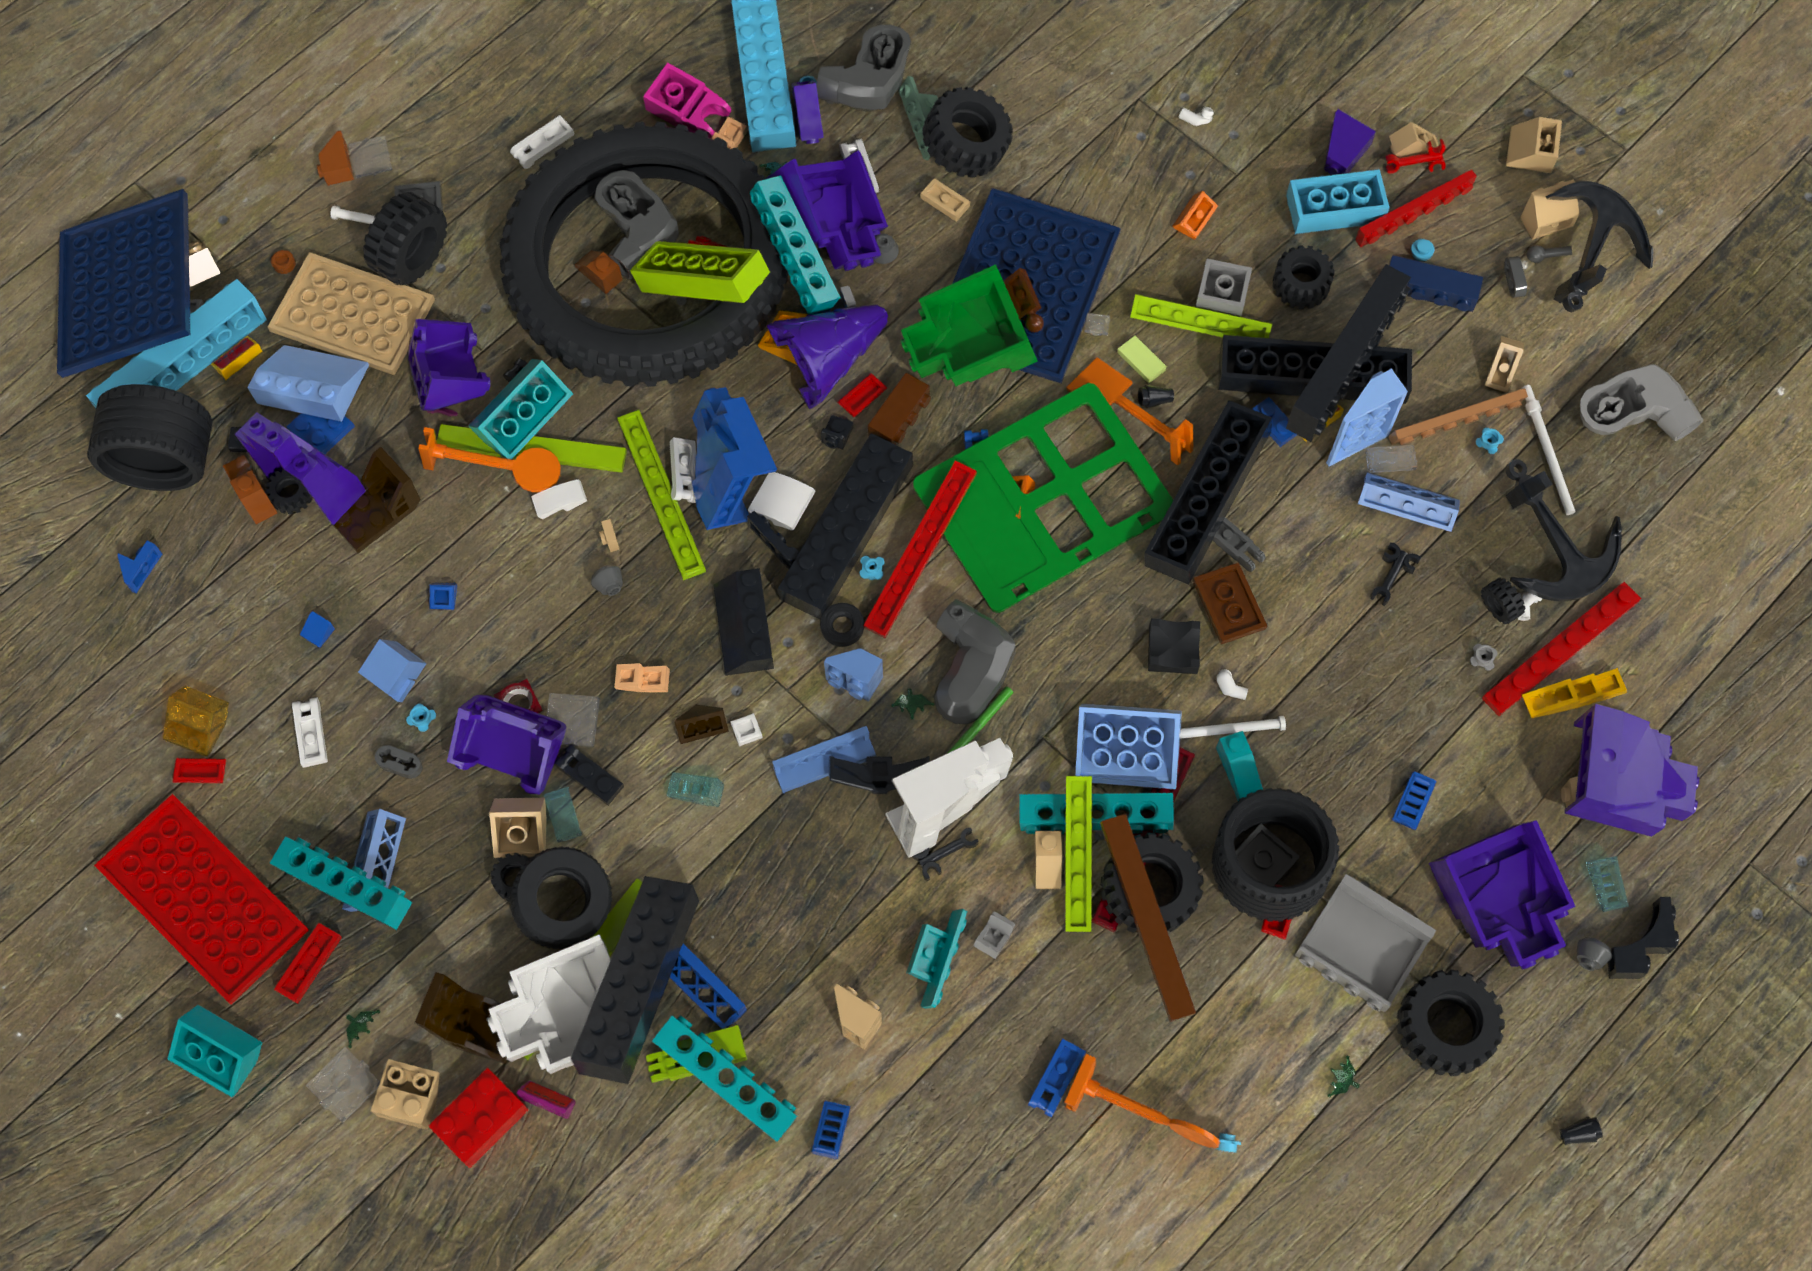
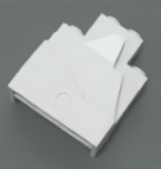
(945, 791)
(551, 1004)

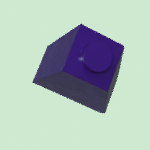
(807, 111)
(1347, 143)

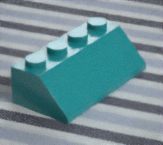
(521, 409)

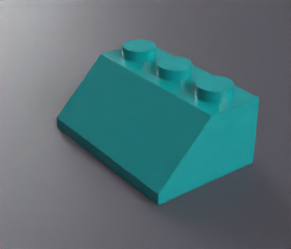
(214, 1050)

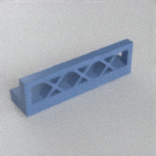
(1409, 502)
(813, 762)
(369, 845)

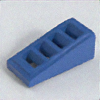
(1423, 782)
(825, 1150)

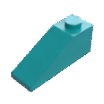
(1239, 764)

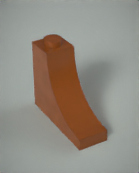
(249, 489)

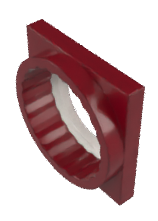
(520, 688)

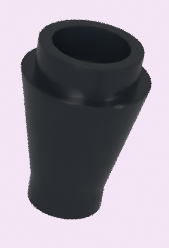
(1153, 396)
(1583, 1131)

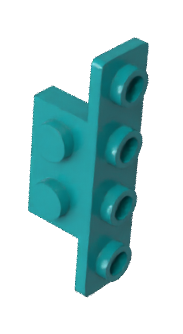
(934, 954)

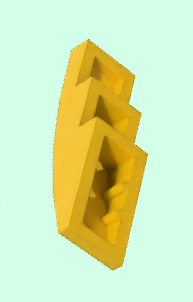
(1574, 693)

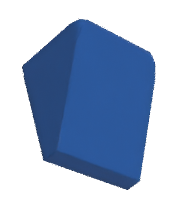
(443, 595)
(317, 629)

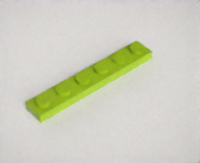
(1197, 318)
(1078, 854)

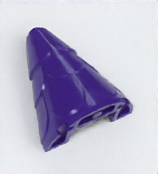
(828, 344)

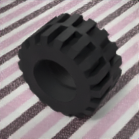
(1307, 262)

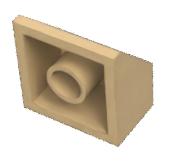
(518, 826)

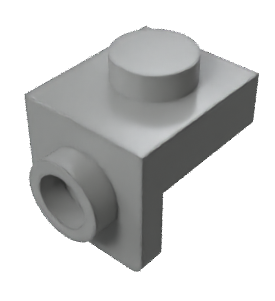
(994, 935)

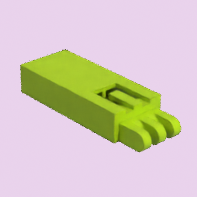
(727, 1039)

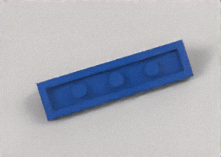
(711, 982)

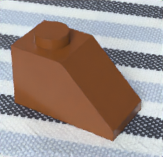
(335, 161)
(600, 270)

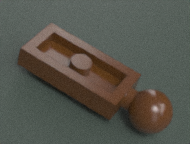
(1024, 299)

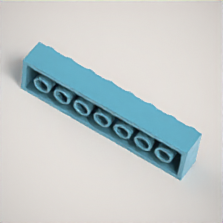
(763, 75)
(213, 331)

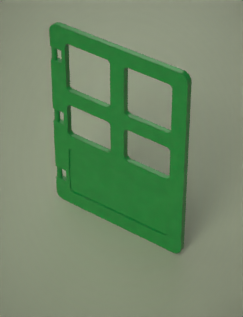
(1011, 551)

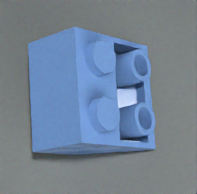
(855, 672)

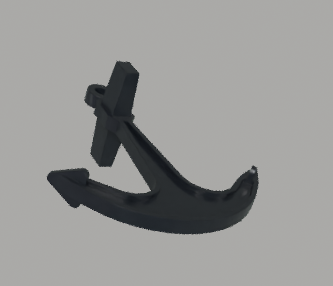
(1608, 210)
(1579, 573)

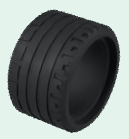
(150, 437)
(1292, 812)

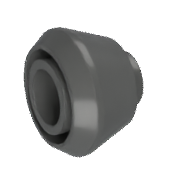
(888, 248)
(607, 580)
(1592, 953)

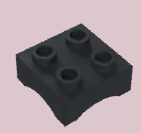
(1174, 646)

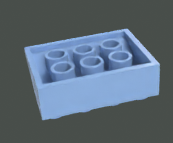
(308, 382)
(1370, 416)
(1128, 745)

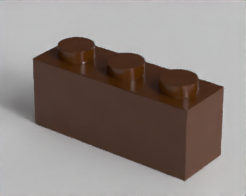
(900, 409)

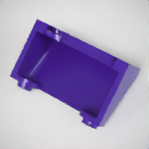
(444, 364)
(506, 740)

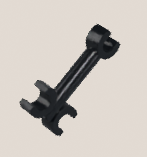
(1399, 560)
(928, 861)

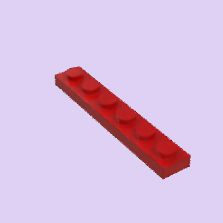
(1410, 211)

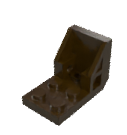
(385, 502)
(459, 1018)

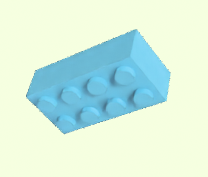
(1336, 201)

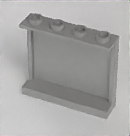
(1365, 943)

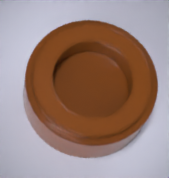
(283, 262)

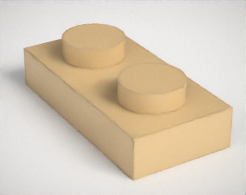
(945, 199)

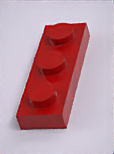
(308, 963)

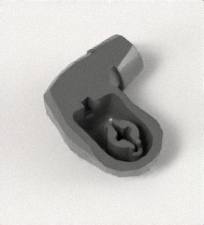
(874, 76)
(638, 214)
(978, 665)

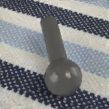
(1537, 253)

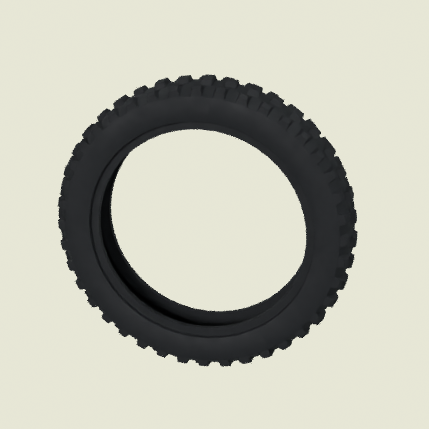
(625, 353)

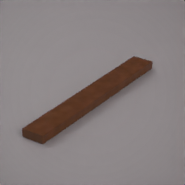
(1148, 918)

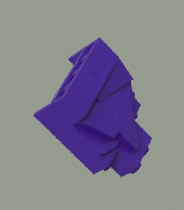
(837, 208)
(278, 448)
(1629, 774)
(1507, 893)

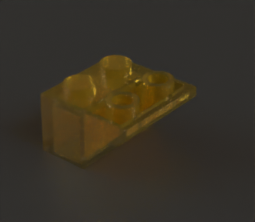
(194, 720)

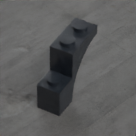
(1660, 938)

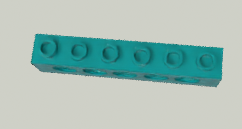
(788, 229)
(1134, 803)
(308, 866)
(668, 1039)

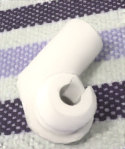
(1198, 118)
(1528, 599)
(1228, 685)

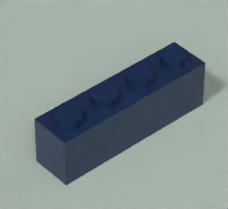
(1440, 284)

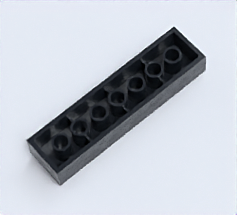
(1349, 353)
(1289, 365)
(1208, 492)
(846, 526)
(635, 980)

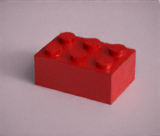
(478, 1118)

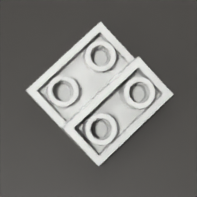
(782, 500)

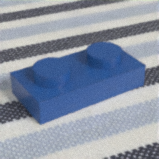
(1279, 421)

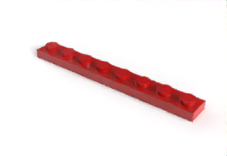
(920, 549)
(1561, 648)

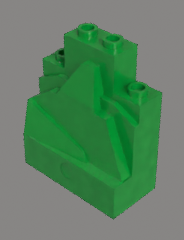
(968, 331)

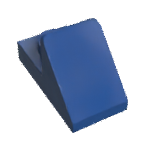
(137, 570)

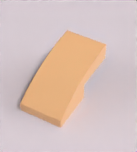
(731, 132)
(642, 679)

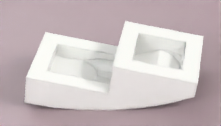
(559, 497)

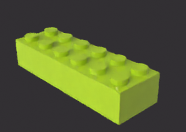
(700, 271)

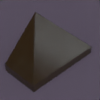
(700, 723)

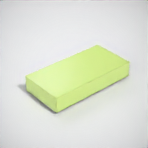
(1141, 359)

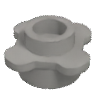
(1486, 650)

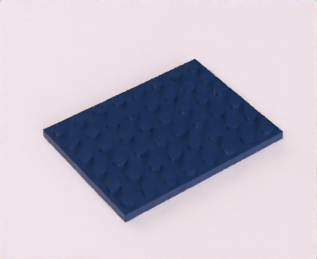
(1062, 259)
(123, 283)

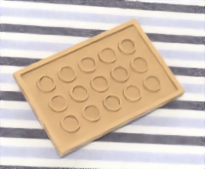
(350, 313)

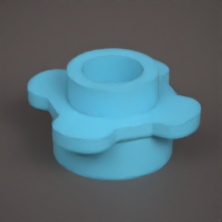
(1492, 435)
(871, 574)
(416, 712)
(1228, 1142)

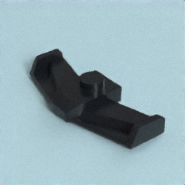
(873, 776)

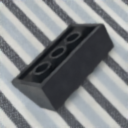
(743, 623)

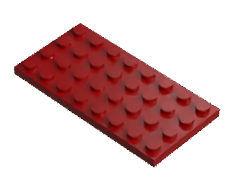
(201, 898)

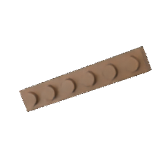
(1449, 421)

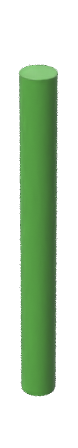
(983, 719)

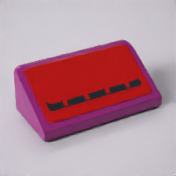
(546, 1099)

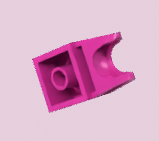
(683, 100)

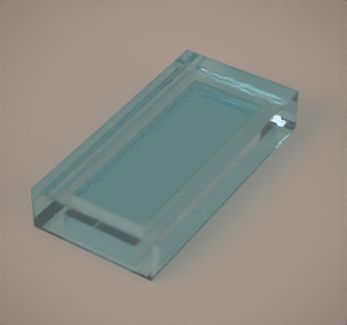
(563, 814)

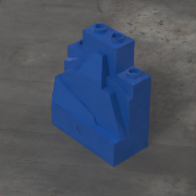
(727, 457)

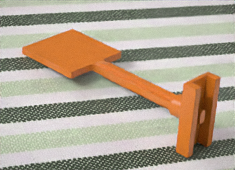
(1113, 385)

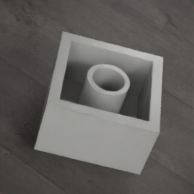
(1224, 287)

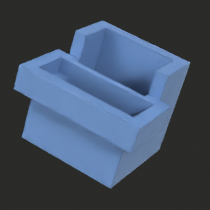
(392, 668)

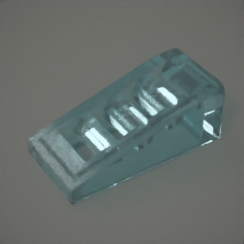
(710, 794)
(1599, 886)

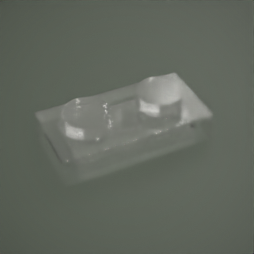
(1391, 458)

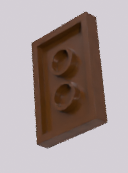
(1229, 603)

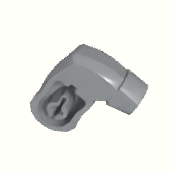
(1636, 397)

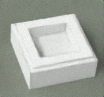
(746, 729)

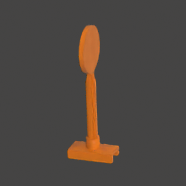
(532, 469)
(1085, 1085)

